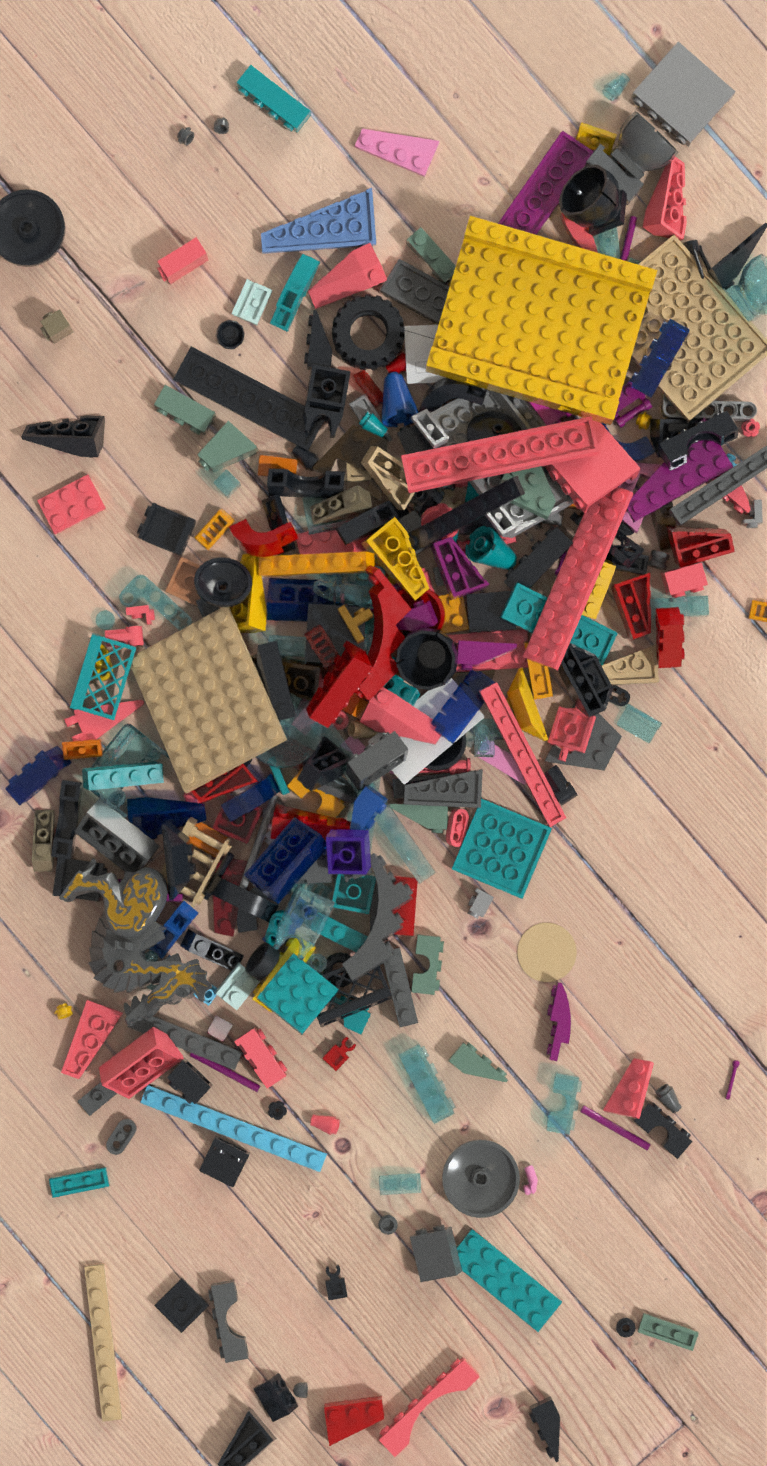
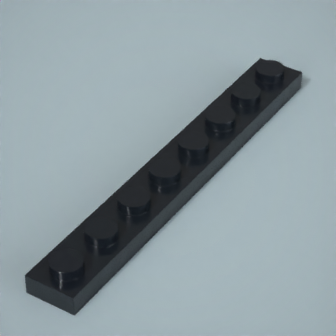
(466, 513)

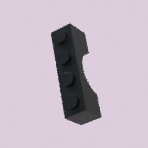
(718, 429)
(292, 485)
(68, 819)

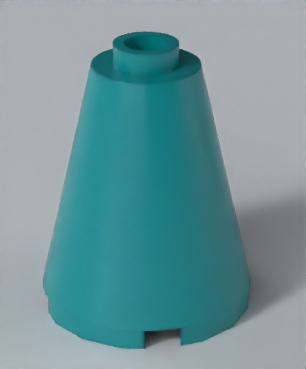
(490, 549)

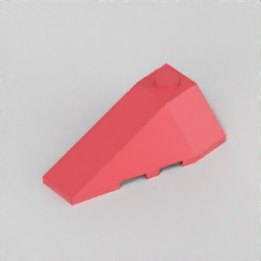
(665, 208)

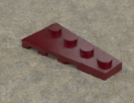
(224, 913)

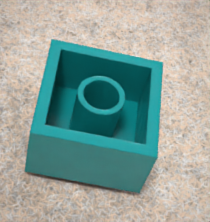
(354, 894)

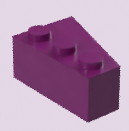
(456, 569)

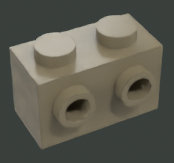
(55, 326)

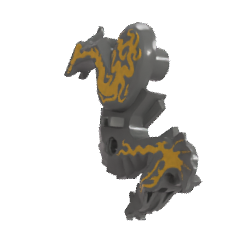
(129, 930)

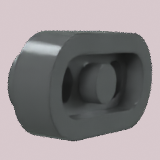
(122, 1136)

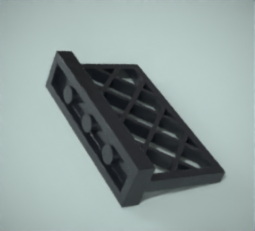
(358, 1004)

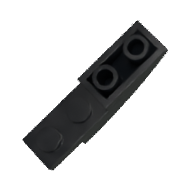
(369, 522)

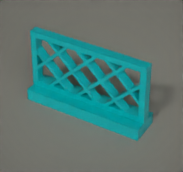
(87, 670)

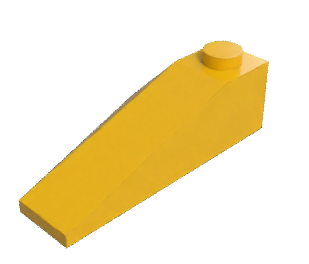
(397, 557)
(252, 612)

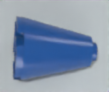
(397, 401)

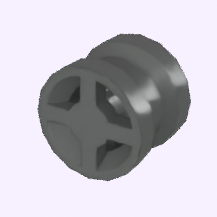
(658, 560)

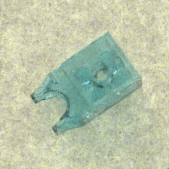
(346, 588)
(301, 926)

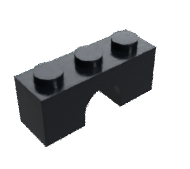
(676, 1141)

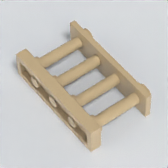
(191, 830)

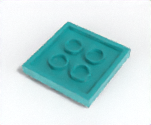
(297, 994)

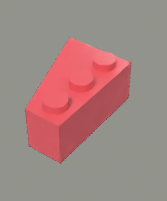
(261, 1057)

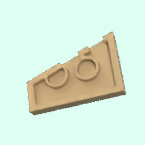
(634, 669)

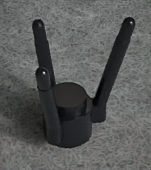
(696, 250)

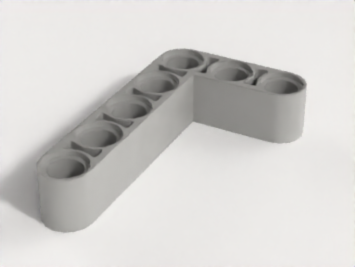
(717, 406)

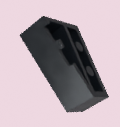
(324, 765)
(248, 1442)

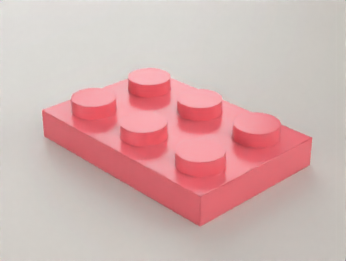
(71, 504)

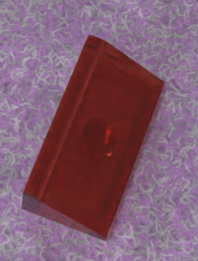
(369, 388)

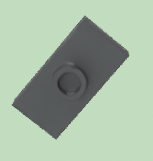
(96, 1098)

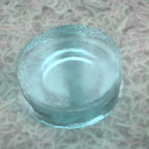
(105, 620)

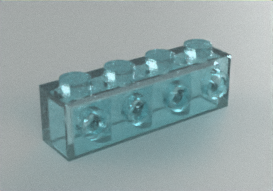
(428, 1087)

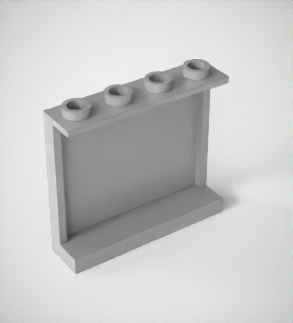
(682, 94)

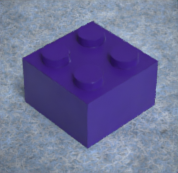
(348, 851)

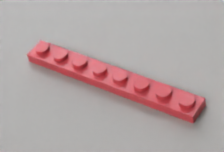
(522, 754)

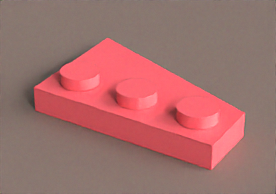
(631, 1090)

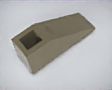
(342, 506)
(43, 841)

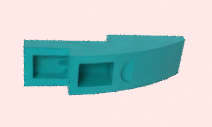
(294, 291)

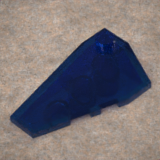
(150, 813)

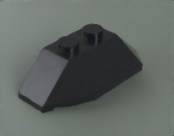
(585, 680)
(177, 858)

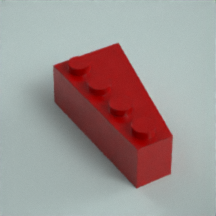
(339, 685)
(318, 822)

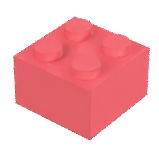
(684, 579)

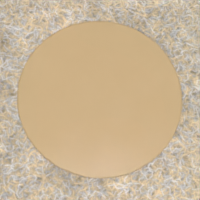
(546, 952)

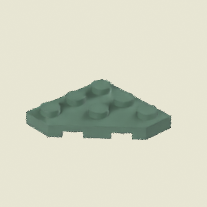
(538, 494)

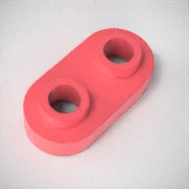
(457, 827)

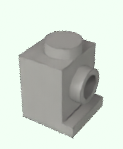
(479, 903)

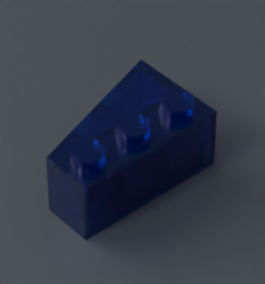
(36, 775)

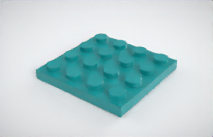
(501, 848)

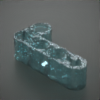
(159, 606)

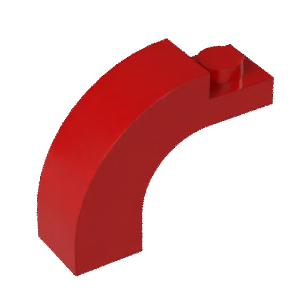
(262, 543)

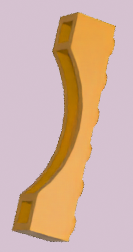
(315, 564)

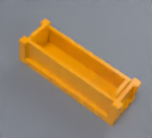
(539, 679)

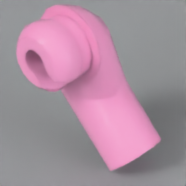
(532, 1180)

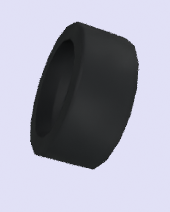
(262, 961)

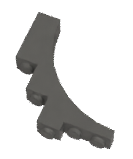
(391, 897)

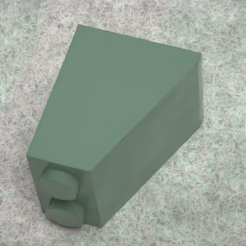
(226, 449)

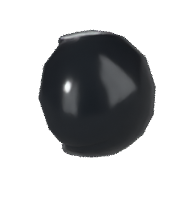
(230, 334)

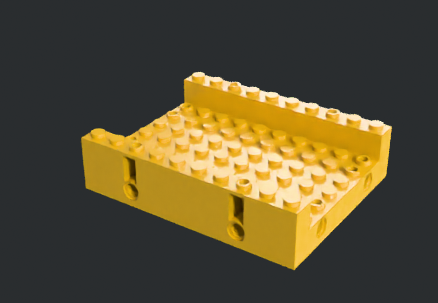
(540, 320)

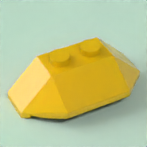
(524, 707)

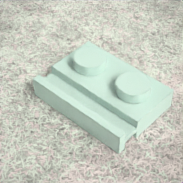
(252, 302)
(237, 986)

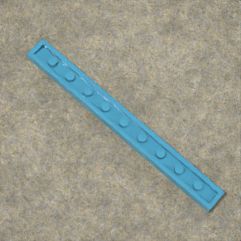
(234, 1128)

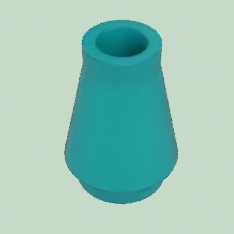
(372, 424)

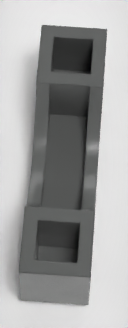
(400, 989)
(233, 1345)

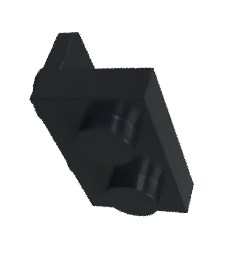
(276, 1397)

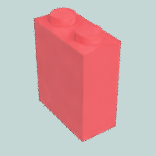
(182, 261)

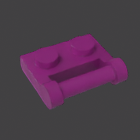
(628, 396)

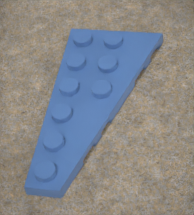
(332, 227)

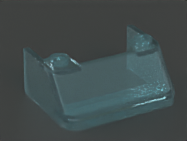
(125, 748)

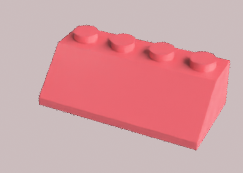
(140, 1063)

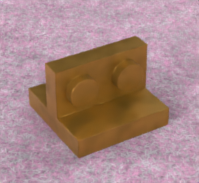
(352, 623)

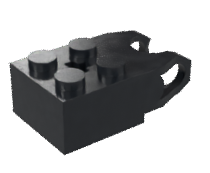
(326, 404)

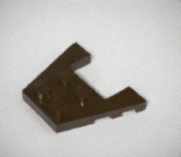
(352, 449)

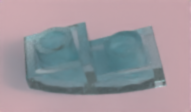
(400, 1184)

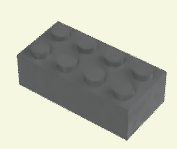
(116, 838)

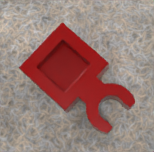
(337, 1056)

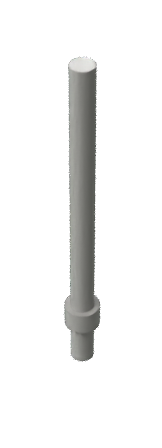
(267, 816)

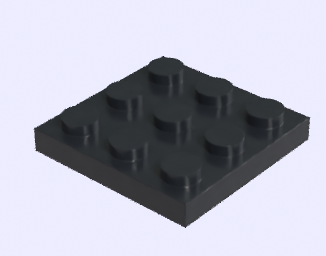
(334, 627)

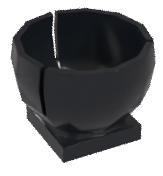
(593, 200)
(427, 658)

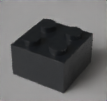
(189, 1082)

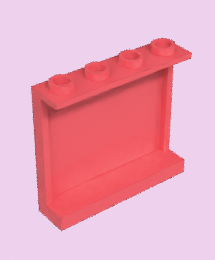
(596, 475)

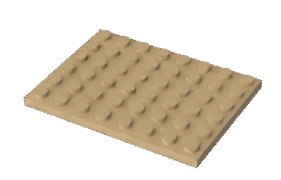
(720, 339)
(207, 699)

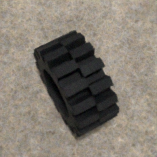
(331, 960)

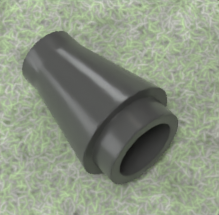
(668, 1097)

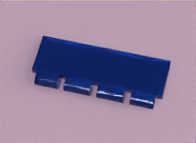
(462, 711)

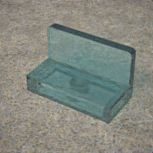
(638, 723)

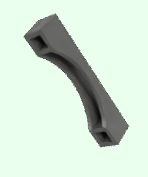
(193, 1042)

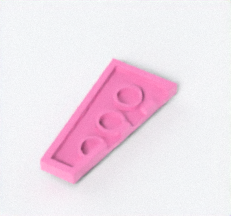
(401, 150)

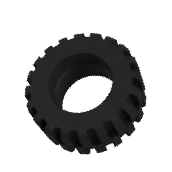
(363, 307)

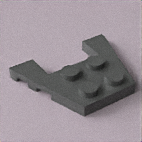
(598, 751)

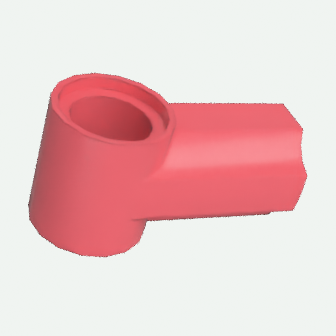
(130, 635)

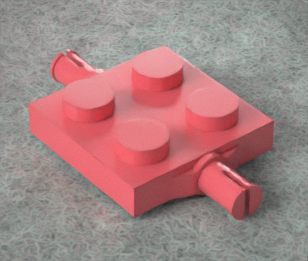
(571, 731)

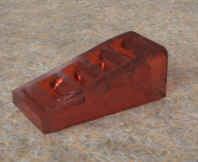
(313, 632)

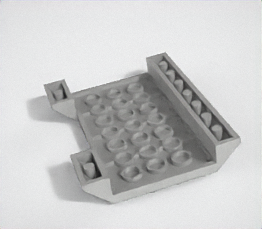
(449, 426)

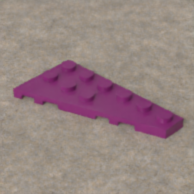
(704, 463)

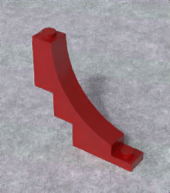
(388, 611)

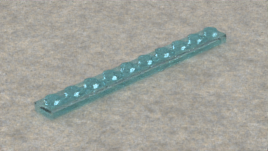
(389, 821)

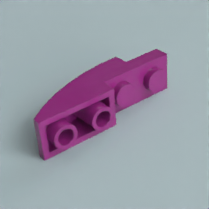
(559, 1012)

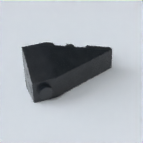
(730, 266)
(667, 428)
(74, 437)
(274, 679)

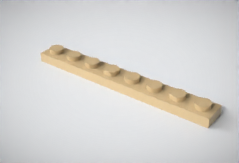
(103, 1342)

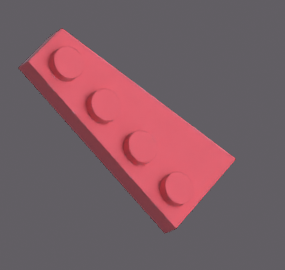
(92, 1031)

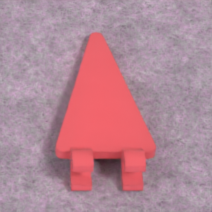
(94, 725)

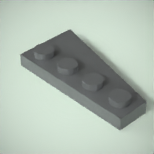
(452, 790)

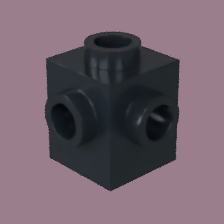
(425, 499)

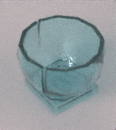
(751, 290)

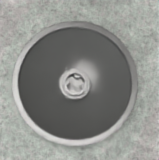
(480, 1178)

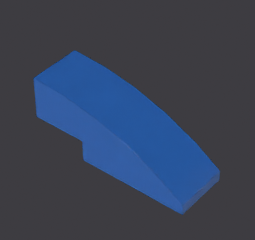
(175, 928)

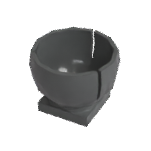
(641, 147)

